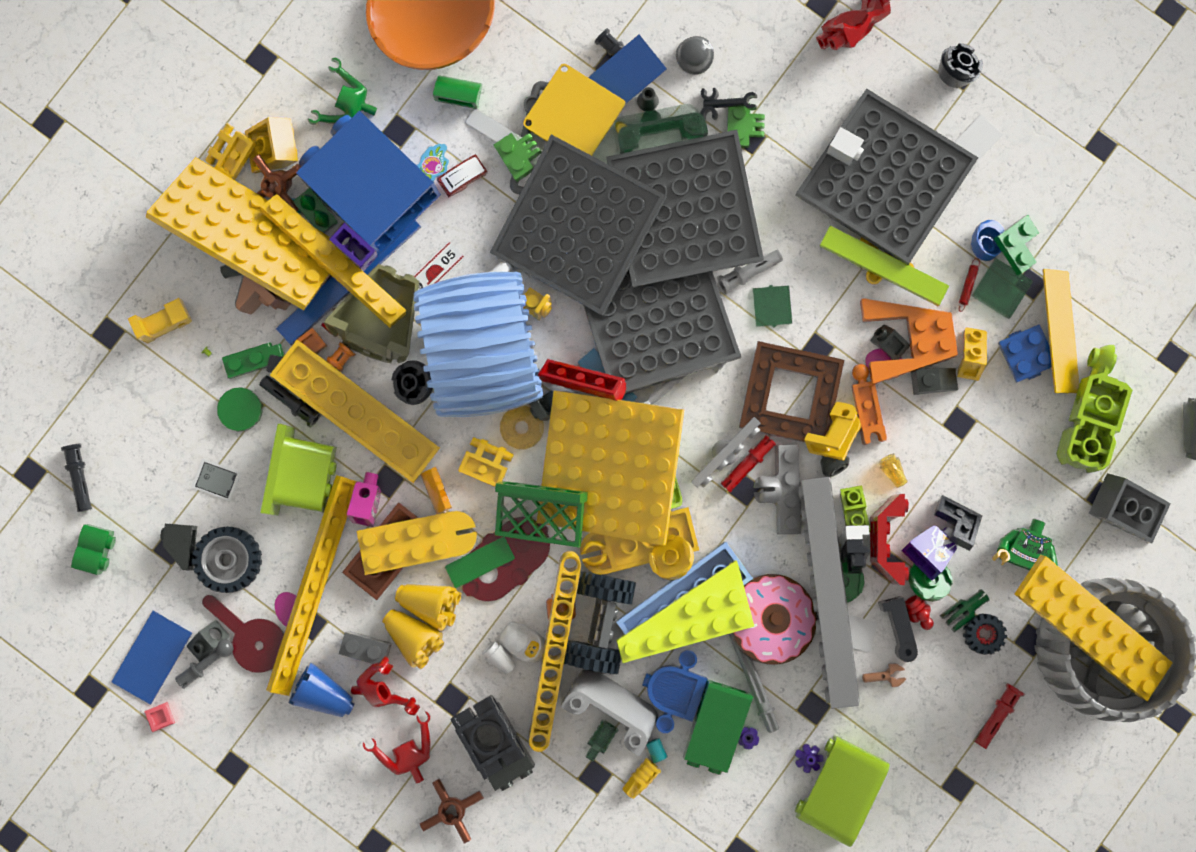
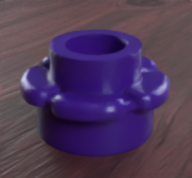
(754, 738)

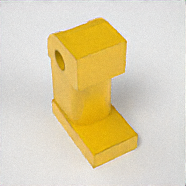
(162, 322)
(840, 434)

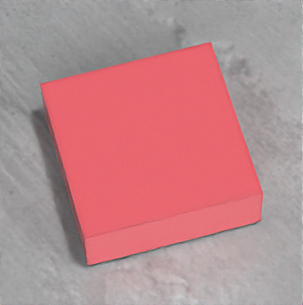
(159, 717)

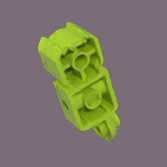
(1096, 415)

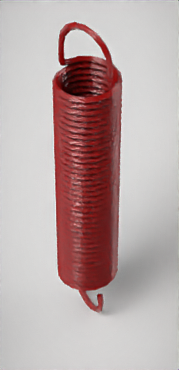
(968, 285)

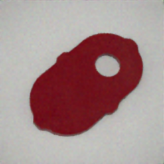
(528, 557)

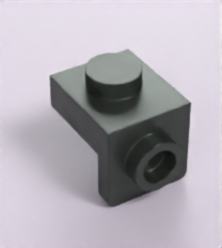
(542, 407)

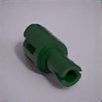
(967, 609)

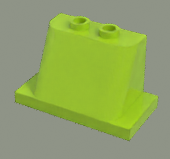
(298, 473)

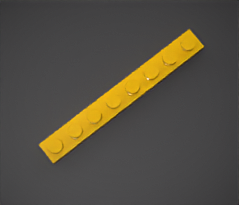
(333, 260)

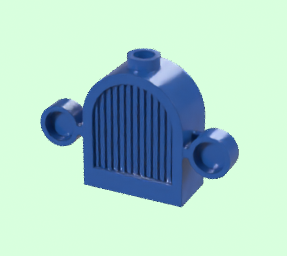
(675, 690)

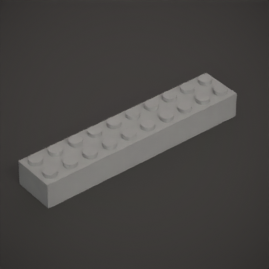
(830, 592)

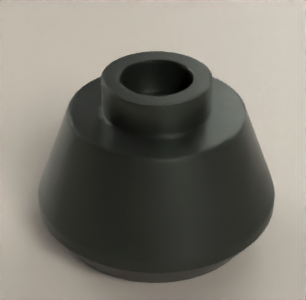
(832, 466)

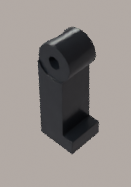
(906, 645)

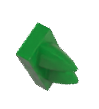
(315, 211)

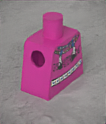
(361, 509)

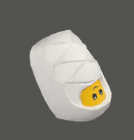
(522, 642)

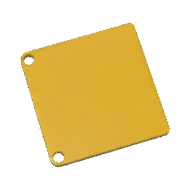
(574, 110)

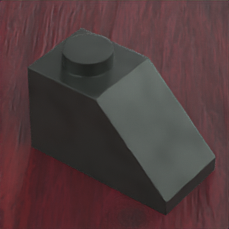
(934, 380)
(180, 543)

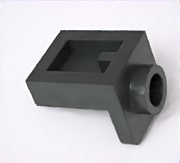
(890, 342)

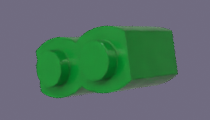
(93, 549)

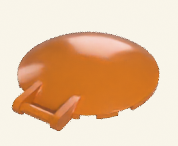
(428, 31)

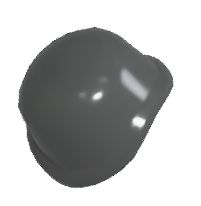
(695, 55)

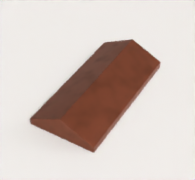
(377, 583)

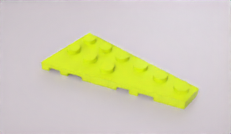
(703, 613)

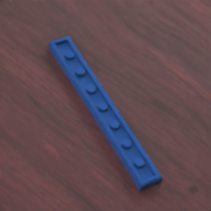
(331, 294)

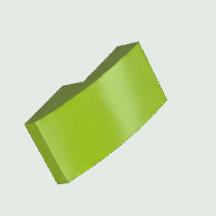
(854, 506)

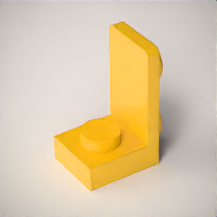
(537, 304)
(974, 354)

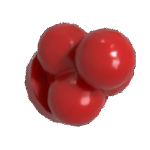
(920, 611)

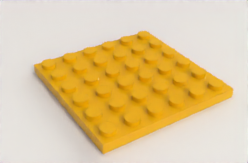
(620, 457)

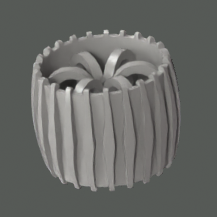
(1170, 636)

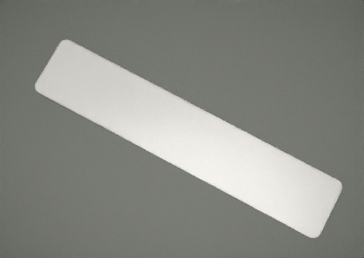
(492, 128)

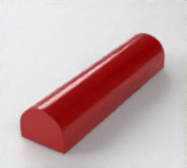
(583, 380)

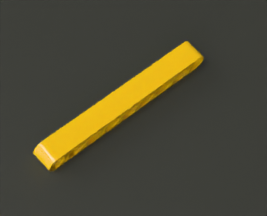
(555, 662)

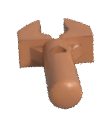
(883, 676)

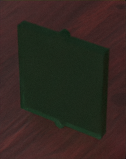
(772, 306)

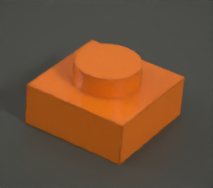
(312, 341)

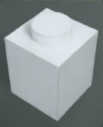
(846, 147)

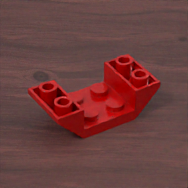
(894, 507)

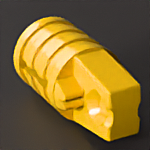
(641, 778)

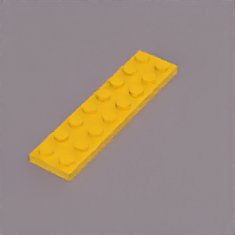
(355, 411)
(1093, 627)

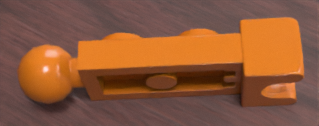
(867, 406)

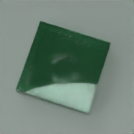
(1002, 288)

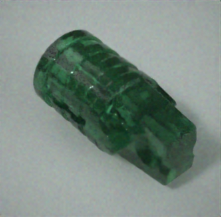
(601, 739)

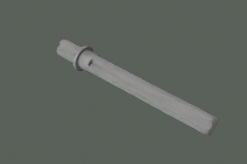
(758, 691)

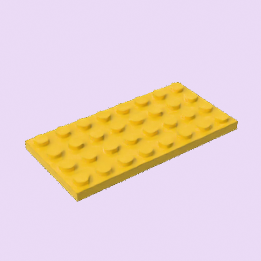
(228, 225)

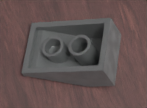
(1129, 507)

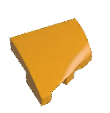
(436, 490)

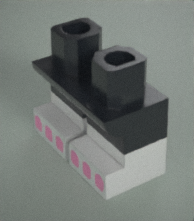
(852, 548)

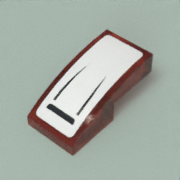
(462, 175)

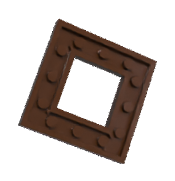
(772, 356)

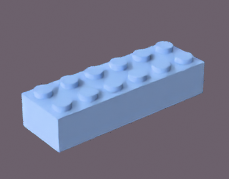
(698, 573)

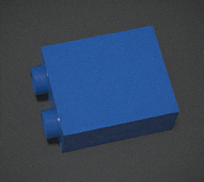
(367, 181)

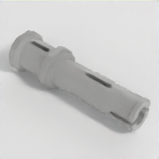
(741, 275)

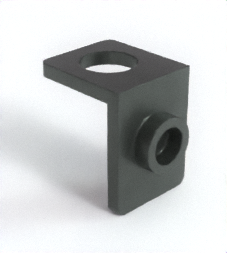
(203, 643)

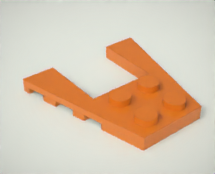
(929, 334)

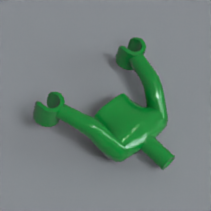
(349, 99)

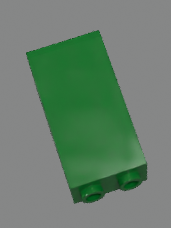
(717, 727)

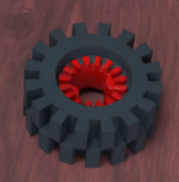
(989, 623)

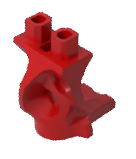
(853, 25)

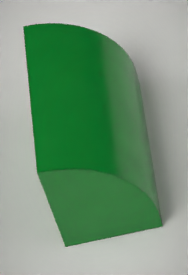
(457, 92)

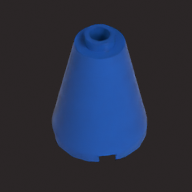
(321, 693)

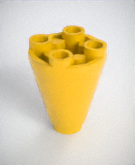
(430, 603)
(413, 637)

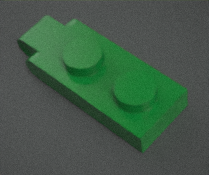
(250, 359)

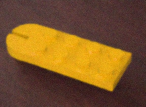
(415, 541)
(625, 553)

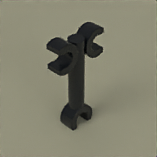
(712, 102)

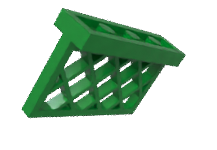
(542, 494)

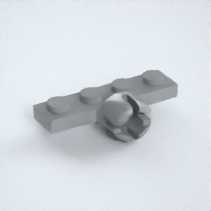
(726, 452)
(783, 489)

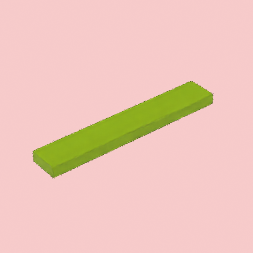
(884, 266)

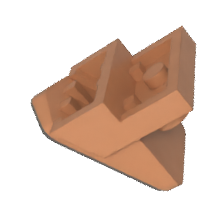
(252, 295)

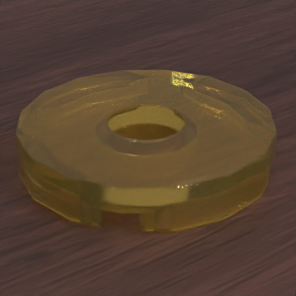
(515, 439)

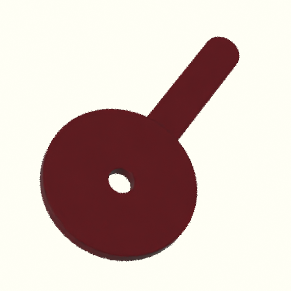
(247, 635)

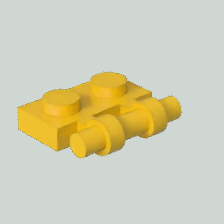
(235, 154)
(484, 469)

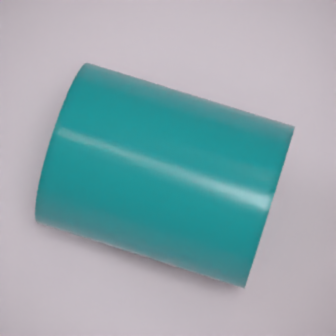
(656, 750)

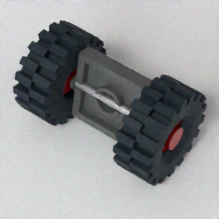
(597, 654)

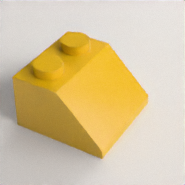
(274, 143)

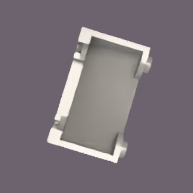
(615, 701)

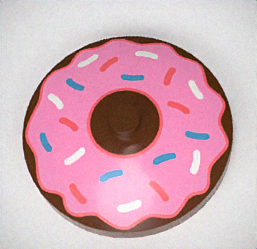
(781, 619)

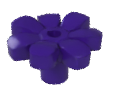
(804, 758)

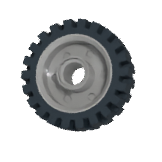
(210, 554)

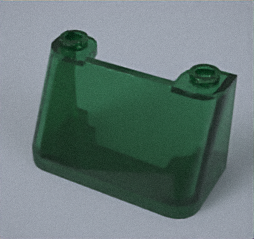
(684, 117)

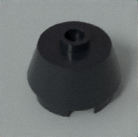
(959, 66)
(411, 382)

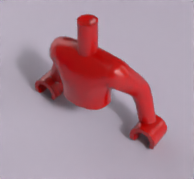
(378, 692)
(407, 755)

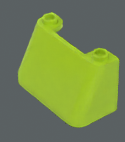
(843, 791)

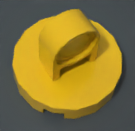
(672, 559)

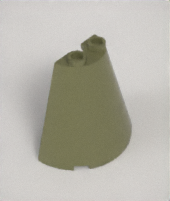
(365, 331)

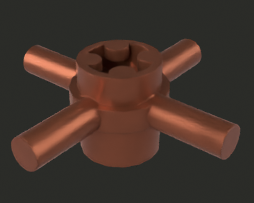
(283, 178)
(449, 819)

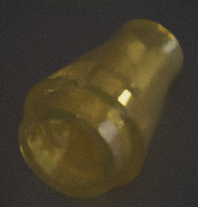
(893, 469)

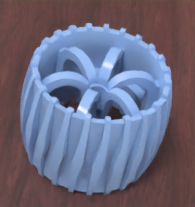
(477, 344)

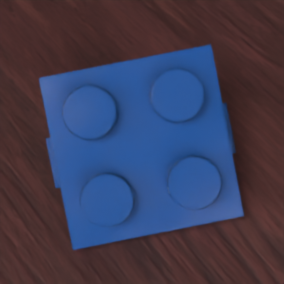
(1026, 353)

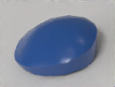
(983, 240)

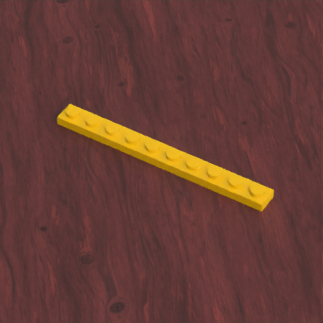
(311, 587)

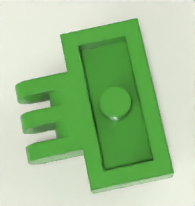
(745, 123)
(518, 154)

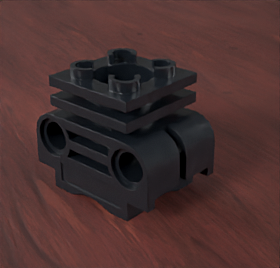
(488, 757)

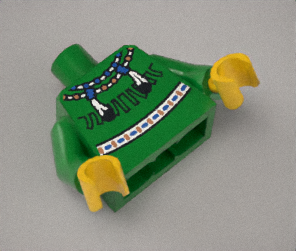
(1025, 546)

